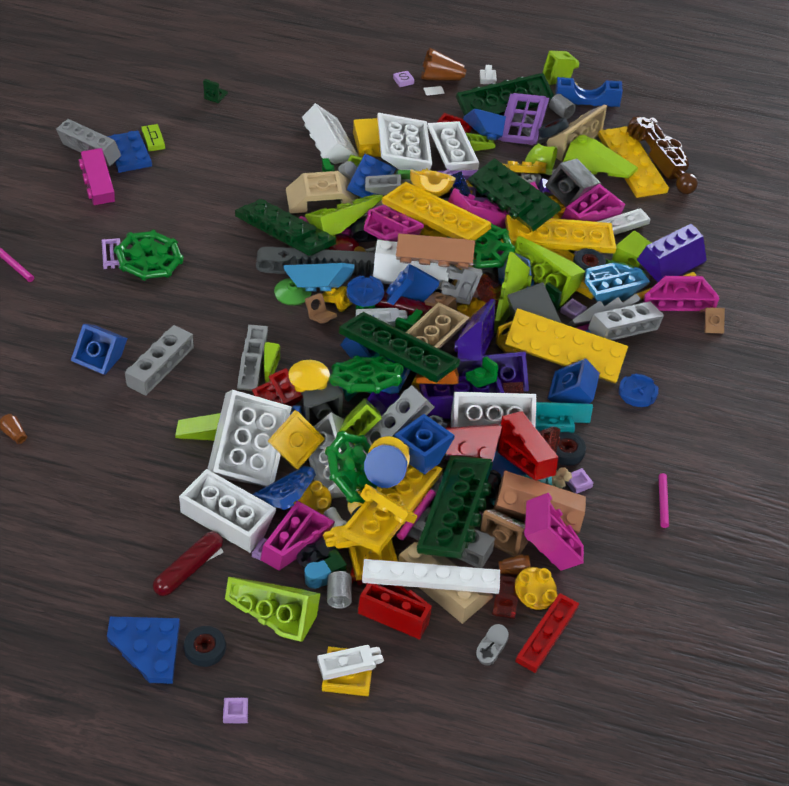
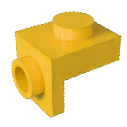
(337, 296)

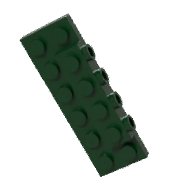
(495, 97)
(514, 194)
(285, 227)
(399, 346)
(456, 507)

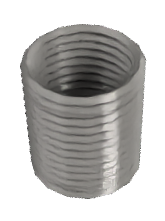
(562, 106)
(339, 589)

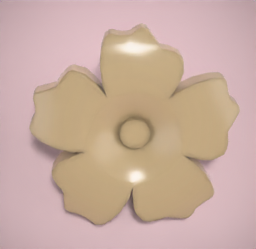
(561, 477)

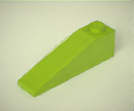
(599, 158)
(337, 220)
(551, 267)
(515, 279)
(198, 427)
(280, 607)

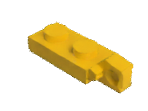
(527, 167)
(387, 504)

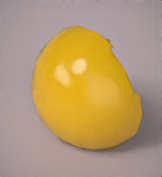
(432, 181)

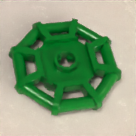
(490, 248)
(142, 265)
(366, 374)
(348, 459)

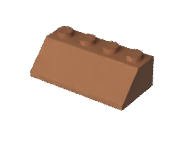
(435, 250)
(517, 489)

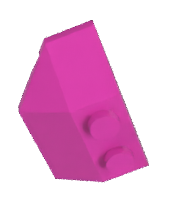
(387, 223)
(682, 294)

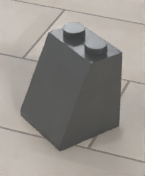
(571, 181)
(533, 300)
(320, 403)

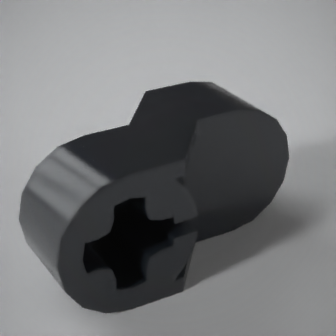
(314, 552)

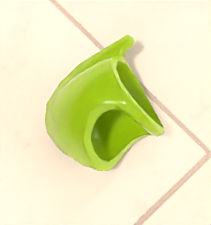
(543, 154)

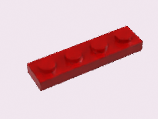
(547, 633)

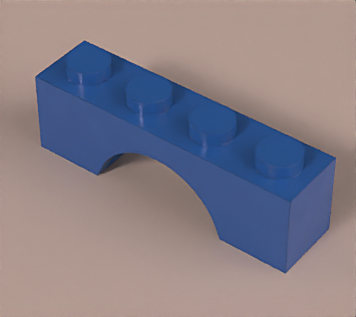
(607, 94)

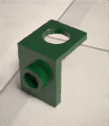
(212, 91)
(555, 295)

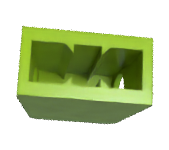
(559, 65)
(630, 249)
(361, 418)

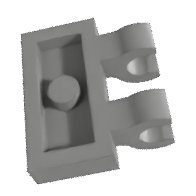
(465, 286)

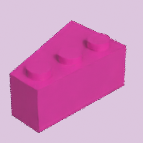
(96, 176)
(594, 206)
(482, 209)
(296, 530)
(551, 534)

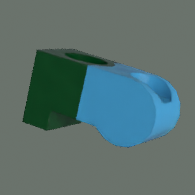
(317, 572)

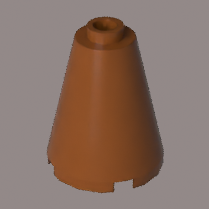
(441, 67)

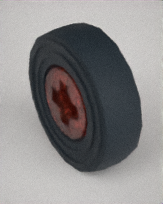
(553, 127)
(588, 255)
(576, 451)
(215, 649)

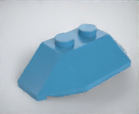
(319, 275)
(614, 281)

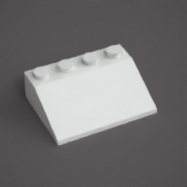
(404, 142)
(242, 437)

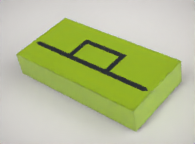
(153, 137)

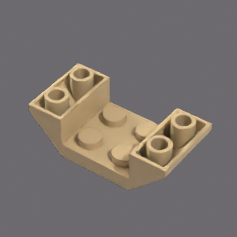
(318, 187)

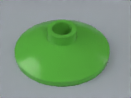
(289, 293)

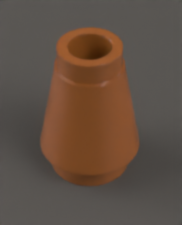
(11, 427)
(514, 564)

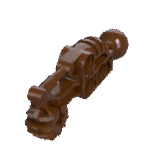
(664, 152)

